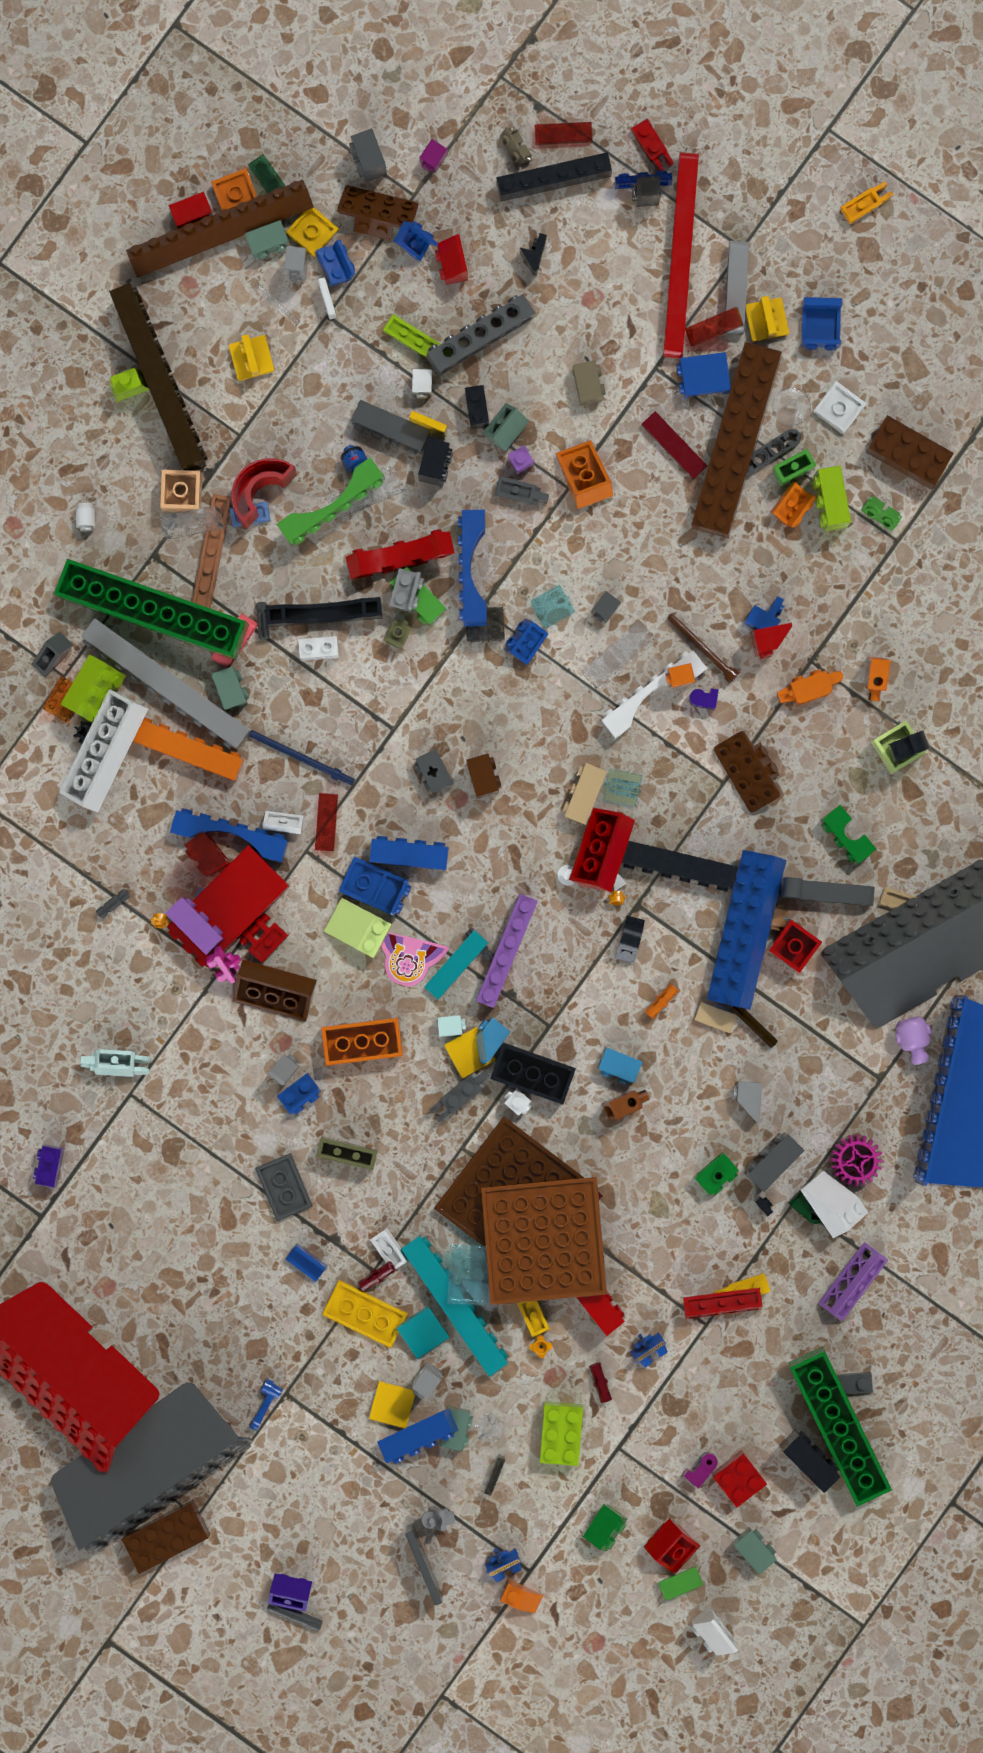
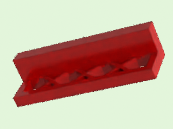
(722, 1303)

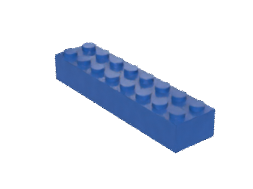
(746, 929)

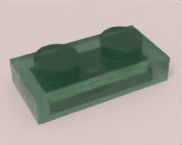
(265, 174)

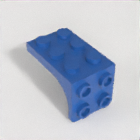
(375, 886)

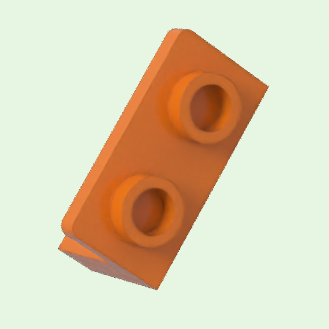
(793, 505)

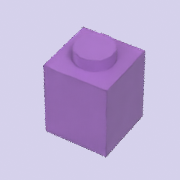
(520, 460)

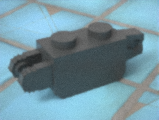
(461, 1094)

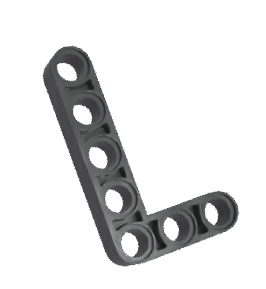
(826, 892)

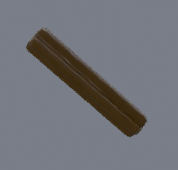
(755, 1026)

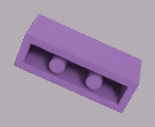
(195, 925)

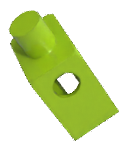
(127, 384)

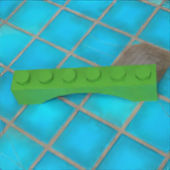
(298, 525)

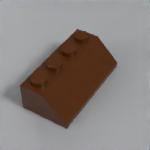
(274, 990)

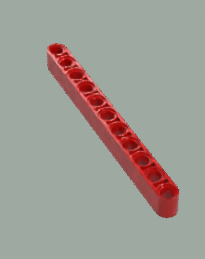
(681, 255)

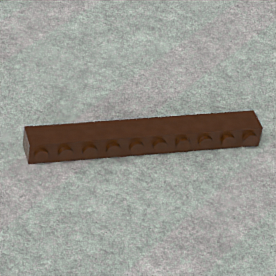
(219, 228)

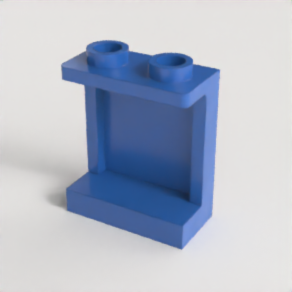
(821, 323)
(704, 375)

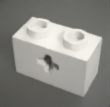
(318, 648)

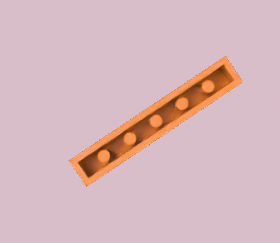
(189, 750)

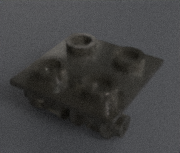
(494, 629)

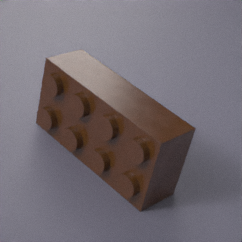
(909, 452)
(166, 1536)

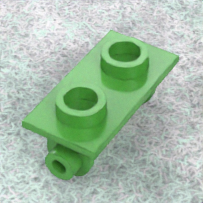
(874, 509)

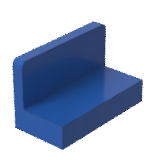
(306, 1262)

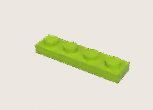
(411, 336)

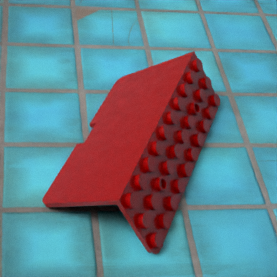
(69, 1375)

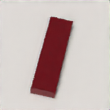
(674, 445)

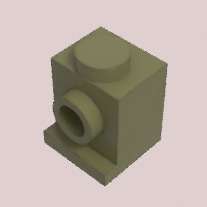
(394, 640)

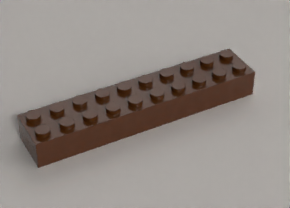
(736, 440)

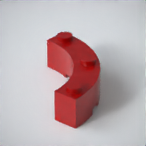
(401, 555)

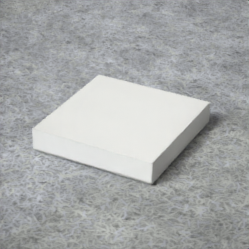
(839, 407)

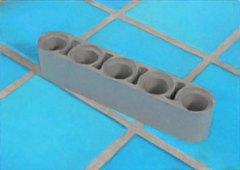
(737, 279)

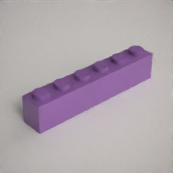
(507, 950)

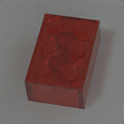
(207, 854)

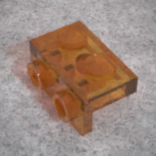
(53, 702)

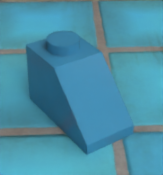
(490, 1038)

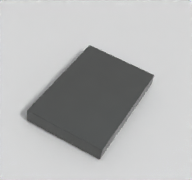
(284, 1187)

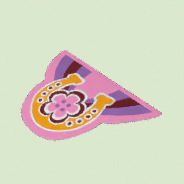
(410, 958)

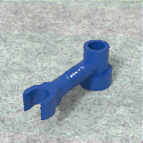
(271, 1391)

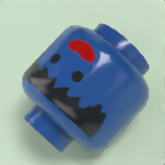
(352, 457)

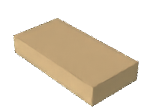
(893, 898)
(715, 1017)

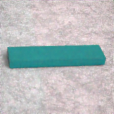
(456, 964)

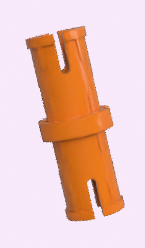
(661, 1001)

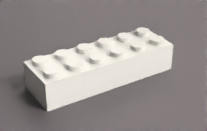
(103, 750)

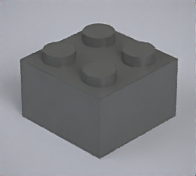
(368, 155)

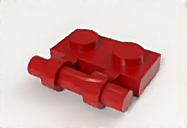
(267, 942)

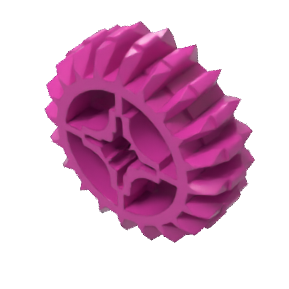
(865, 1157)

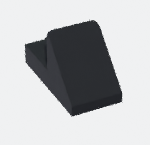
(533, 258)

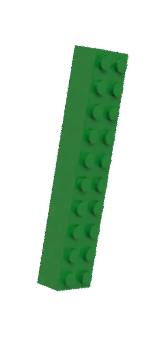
(151, 609)

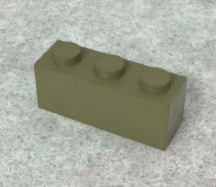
(347, 1153)

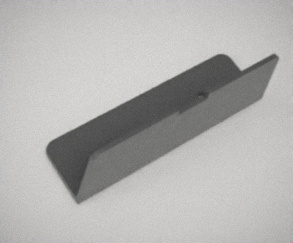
(913, 948)
(156, 1461)

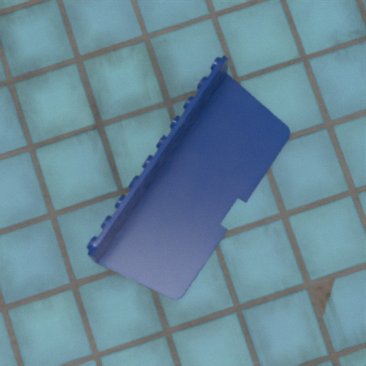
(955, 1124)

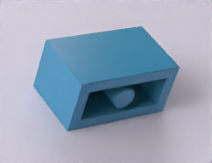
(619, 1065)

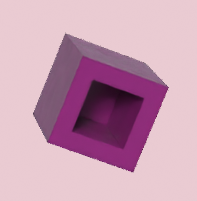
(433, 156)

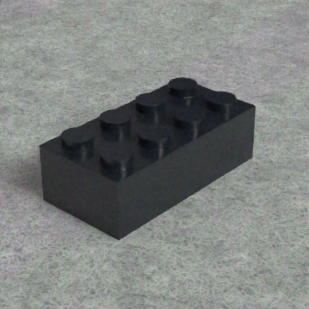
(533, 1073)

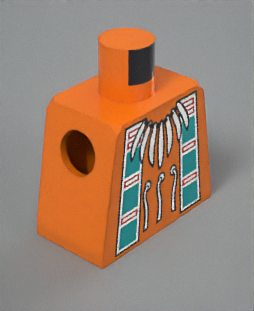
(876, 668)

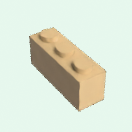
(584, 793)

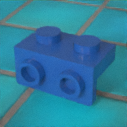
(414, 239)

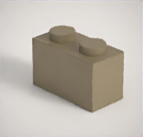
(588, 382)

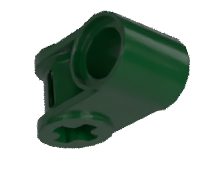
(803, 1207)

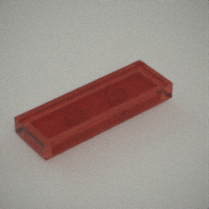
(563, 133)
(714, 326)
(326, 822)

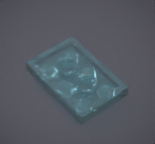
(467, 1275)

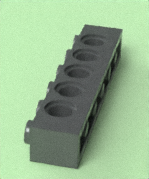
(442, 364)

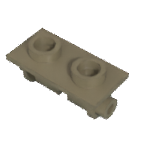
(519, 154)

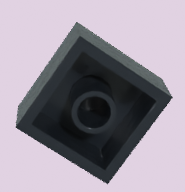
(434, 462)

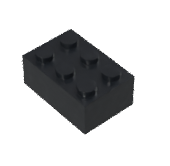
(810, 1460)

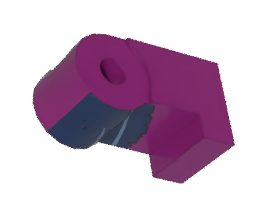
(702, 1470)

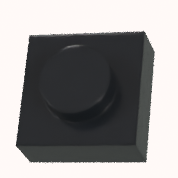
(764, 1204)

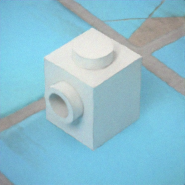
(517, 1101)

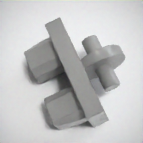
(437, 1518)

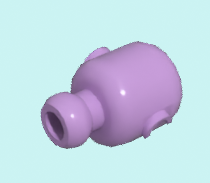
(913, 1037)

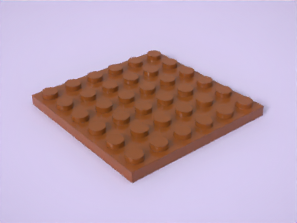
(544, 1241)

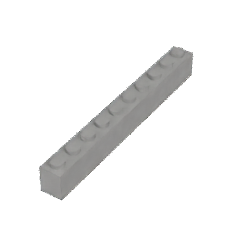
(165, 683)

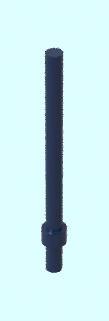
(334, 773)

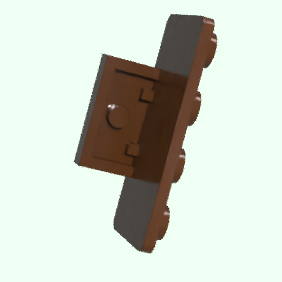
(375, 212)
(749, 770)

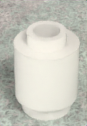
(85, 517)

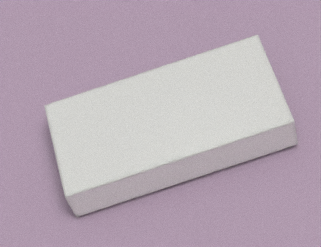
(327, 298)

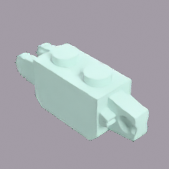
(115, 1063)

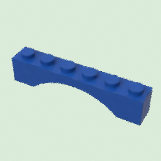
(474, 606)
(190, 825)

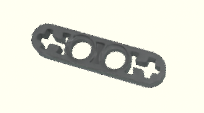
(771, 456)

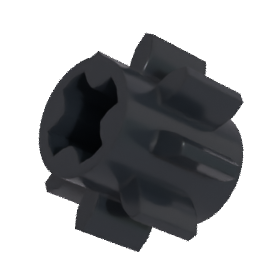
(80, 730)

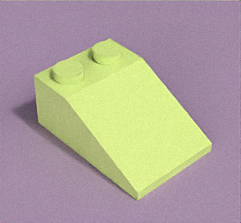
(358, 928)

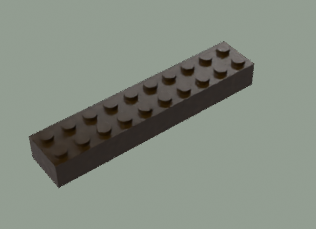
(156, 373)

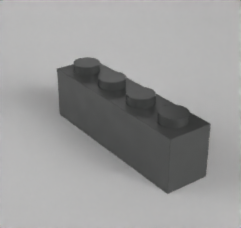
(391, 427)

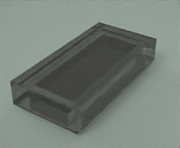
(491, 1483)

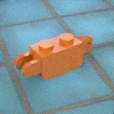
(810, 688)

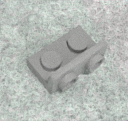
(406, 589)

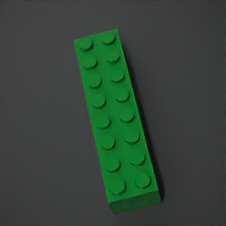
(839, 1426)

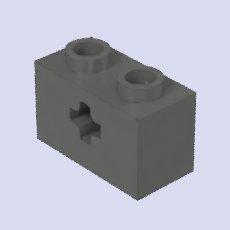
(442, 777)

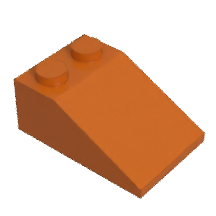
(584, 474)

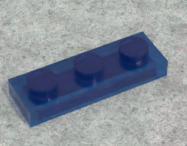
(625, 181)

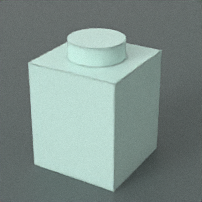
(451, 1025)

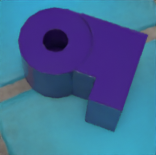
(700, 699)

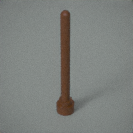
(729, 672)

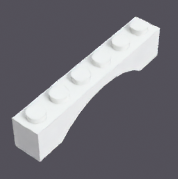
(620, 719)

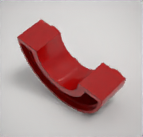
(254, 477)

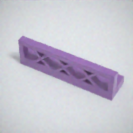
(849, 1297)

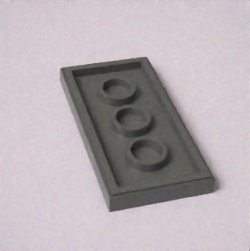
(424, 1564)

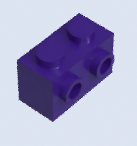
(49, 1165)
(290, 1592)

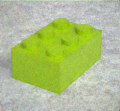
(831, 498)
(91, 687)
(561, 1433)

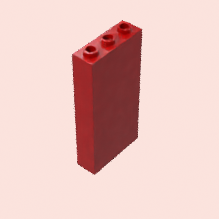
(234, 900)

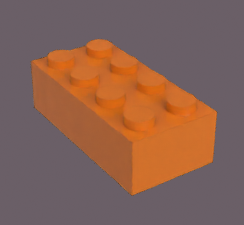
(362, 1041)

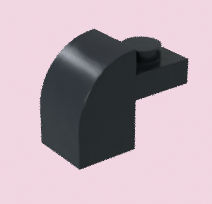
(909, 746)
(630, 939)

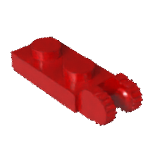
(651, 144)

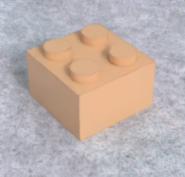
(181, 490)

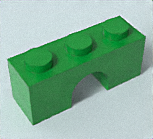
(835, 824)

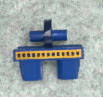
(646, 1347)
(502, 1561)

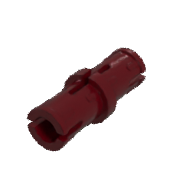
(377, 1276)
(600, 1382)

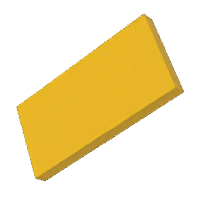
(364, 1313)

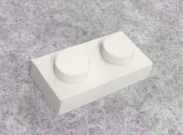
(283, 822)
(389, 1248)

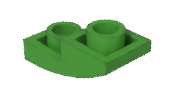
(680, 1583)

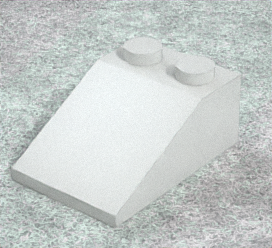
(833, 1204)
(714, 1633)

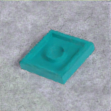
(422, 1332)

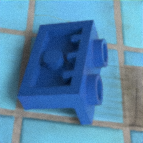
(335, 263)
(526, 641)
(299, 1093)

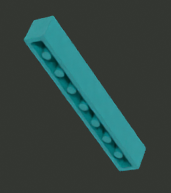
(462, 1316)

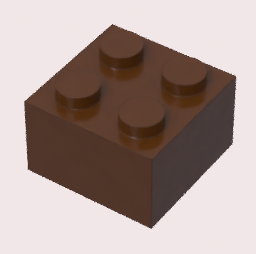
(483, 776)

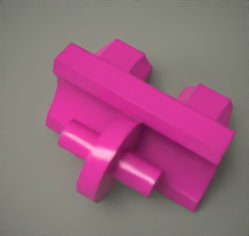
(227, 963)

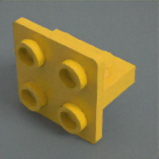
(767, 319)
(251, 357)

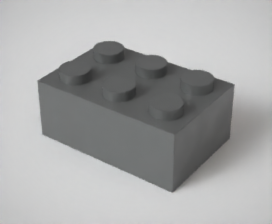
(773, 1161)

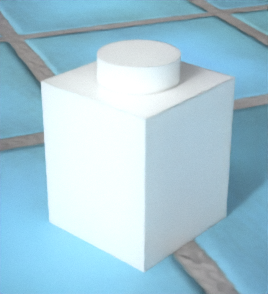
(422, 383)

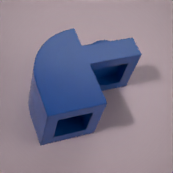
(761, 619)

